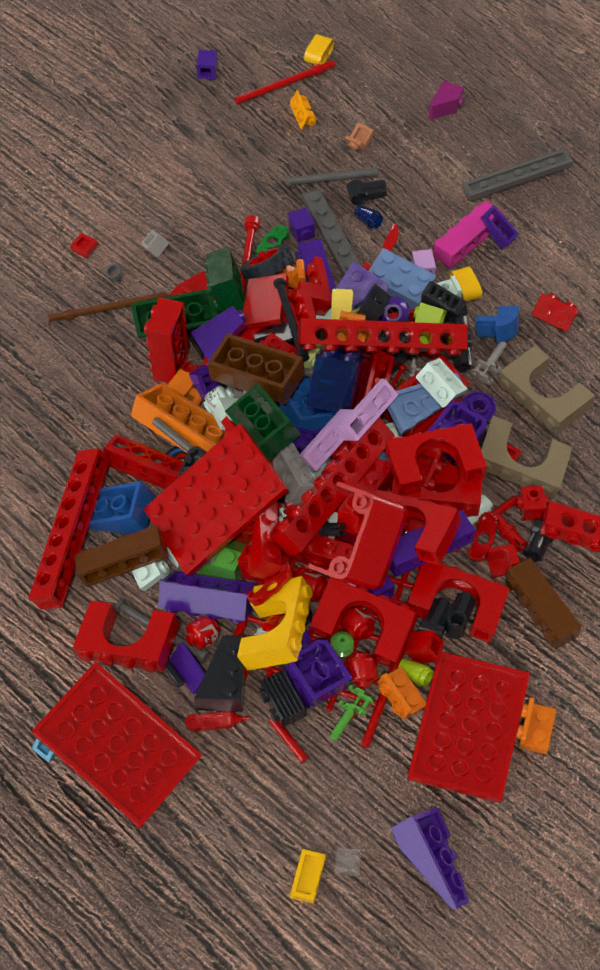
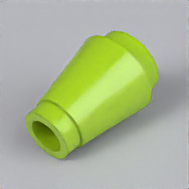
(417, 672)

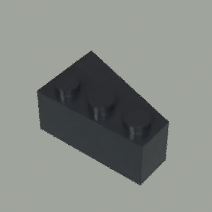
(224, 679)

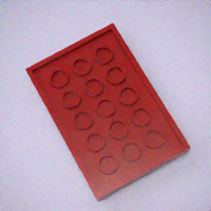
(215, 499)
(469, 727)
(116, 744)

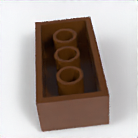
(246, 363)

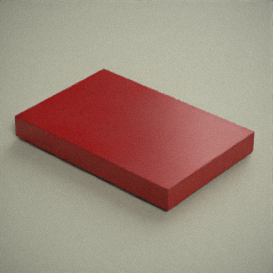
(263, 302)

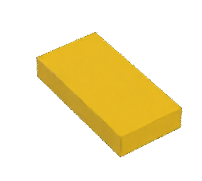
(308, 876)

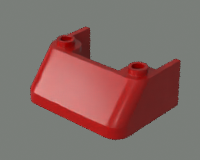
(374, 544)

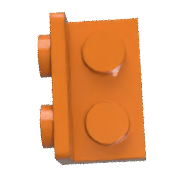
(401, 693)
(537, 727)

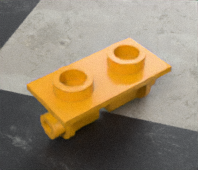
(301, 110)

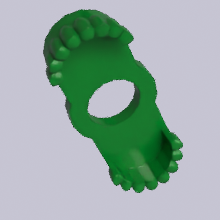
(279, 232)

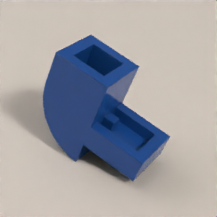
(502, 326)

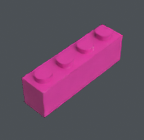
(463, 237)

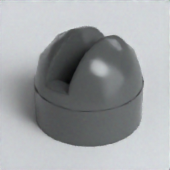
(114, 267)

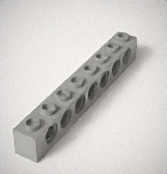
(289, 467)

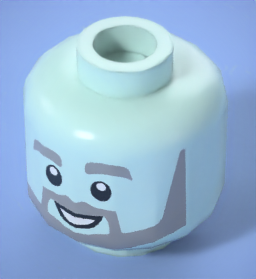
(212, 397)

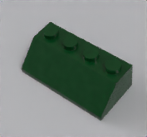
(197, 306)

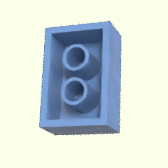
(402, 276)

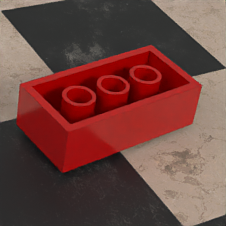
(167, 339)

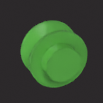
(342, 644)

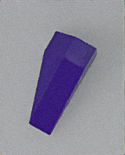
(426, 846)

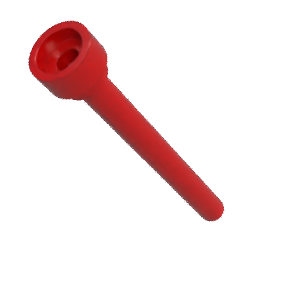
(251, 224)

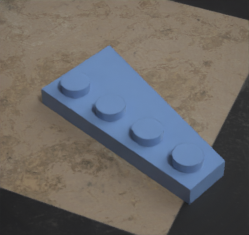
(413, 407)

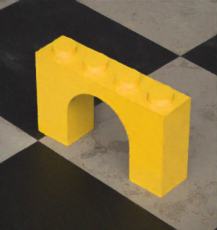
(284, 641)

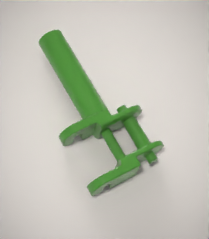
(349, 711)

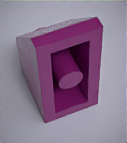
(446, 100)

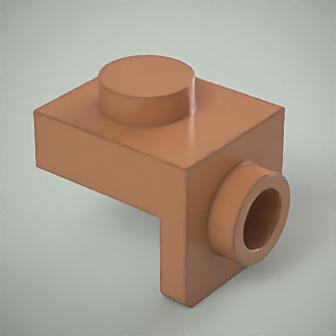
(360, 137)

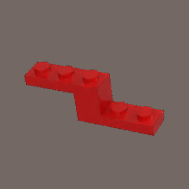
(312, 296)

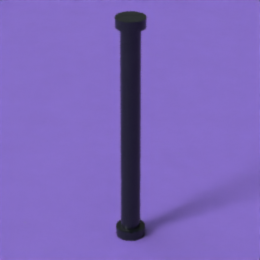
(280, 285)

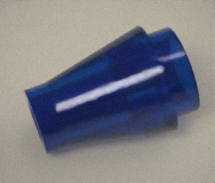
(369, 217)

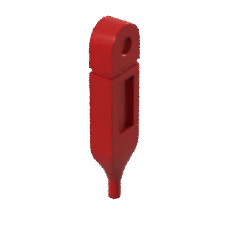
(213, 721)

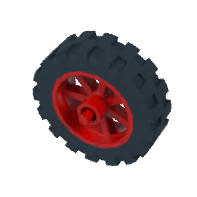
(267, 262)

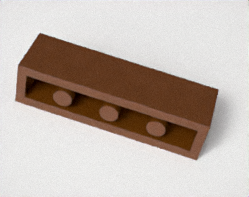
(121, 556)
(543, 603)

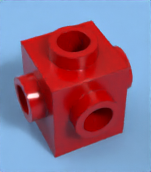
(532, 502)

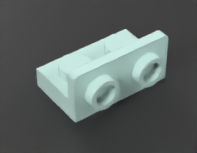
(441, 382)

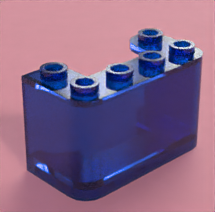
(335, 380)

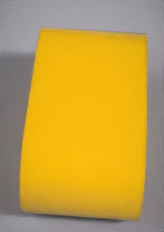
(319, 49)
(468, 282)

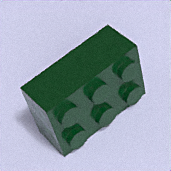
(224, 280)
(263, 421)

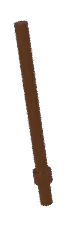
(69, 313)

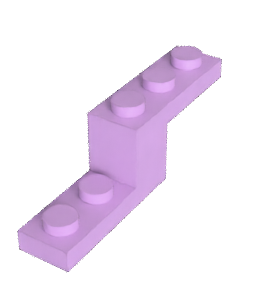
(348, 425)

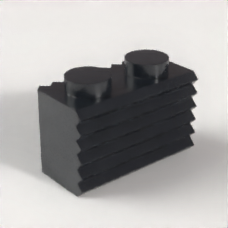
(283, 699)

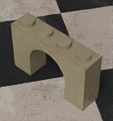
(553, 412)
(499, 462)

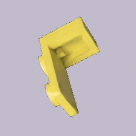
(342, 301)

